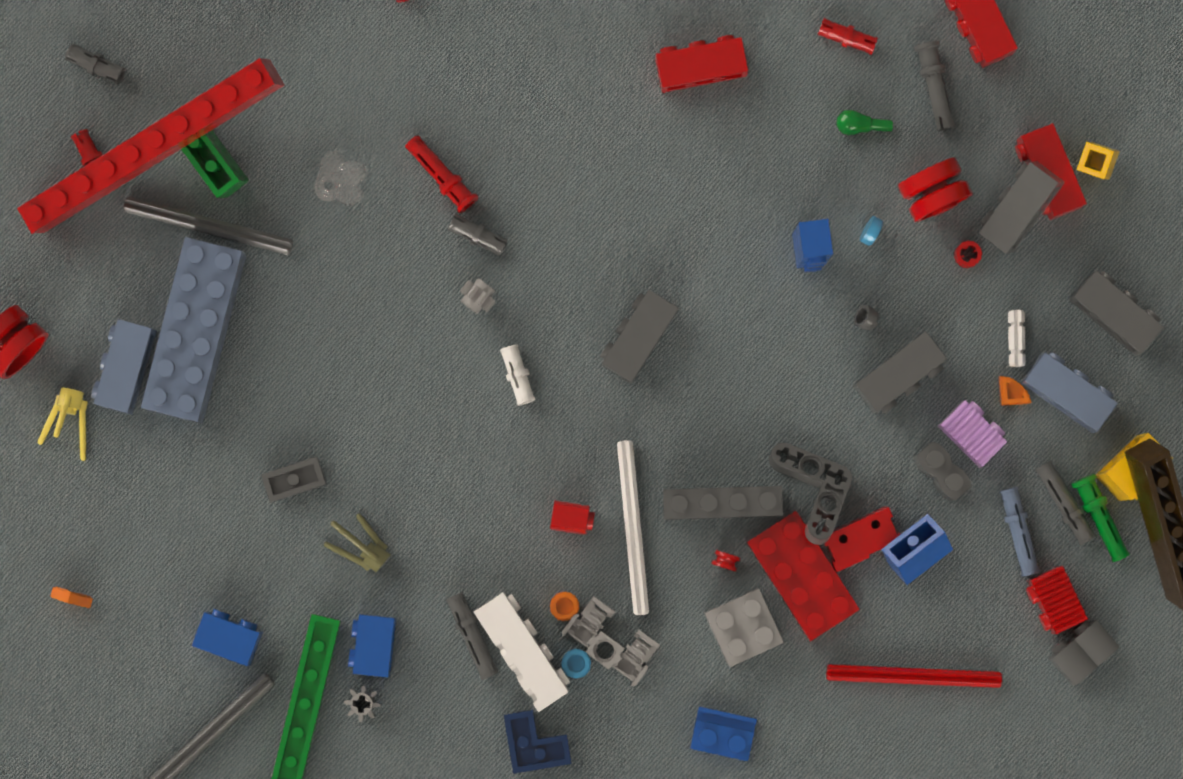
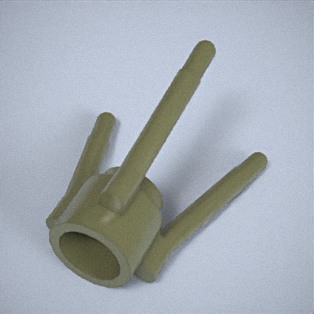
(373, 555)

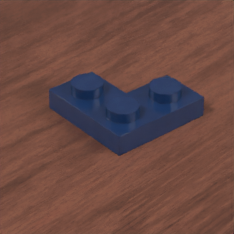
(527, 750)

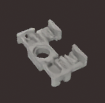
(586, 633)

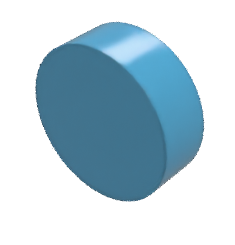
(871, 230)
(576, 663)

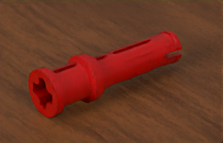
(449, 183)

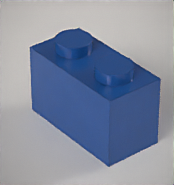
(917, 549)
(227, 638)
(373, 645)

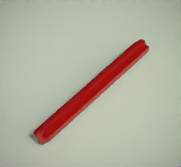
(914, 676)

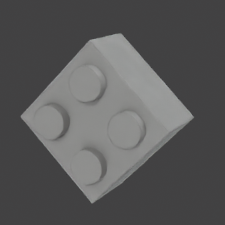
(743, 627)

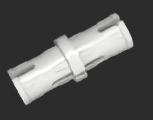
(517, 375)

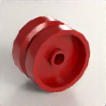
(934, 187)
(18, 340)

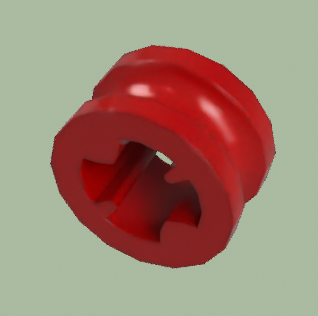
(963, 246)
(726, 560)

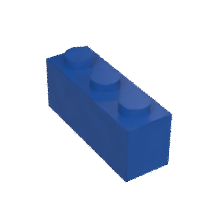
(812, 244)

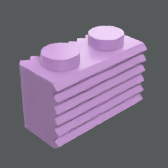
(973, 433)

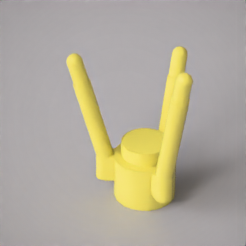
(67, 403)

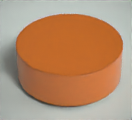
(564, 606)

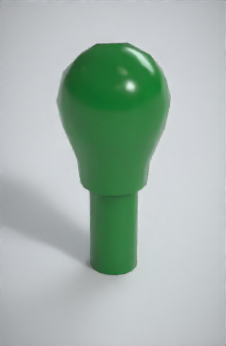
(852, 123)

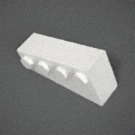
(522, 651)

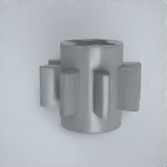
(477, 296)
(368, 697)

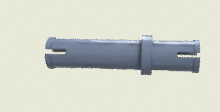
(1019, 530)

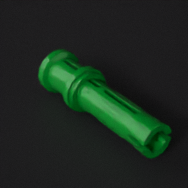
(1095, 504)

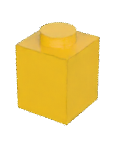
(1098, 160)

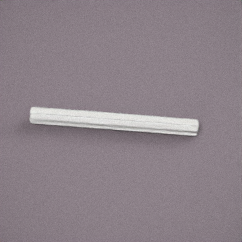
(633, 527)

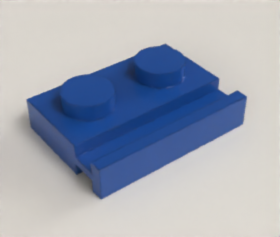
(723, 733)

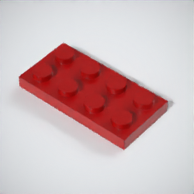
(802, 576)

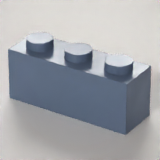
(123, 366)
(1069, 391)

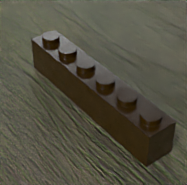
(1161, 510)

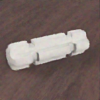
(1016, 338)

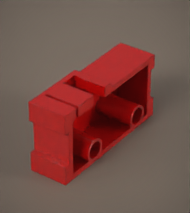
(861, 538)

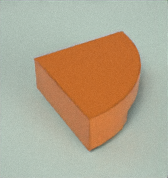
(1012, 392)
(71, 597)

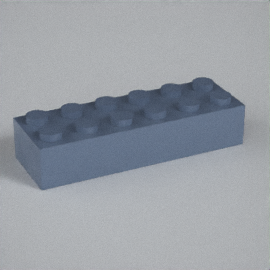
(193, 330)

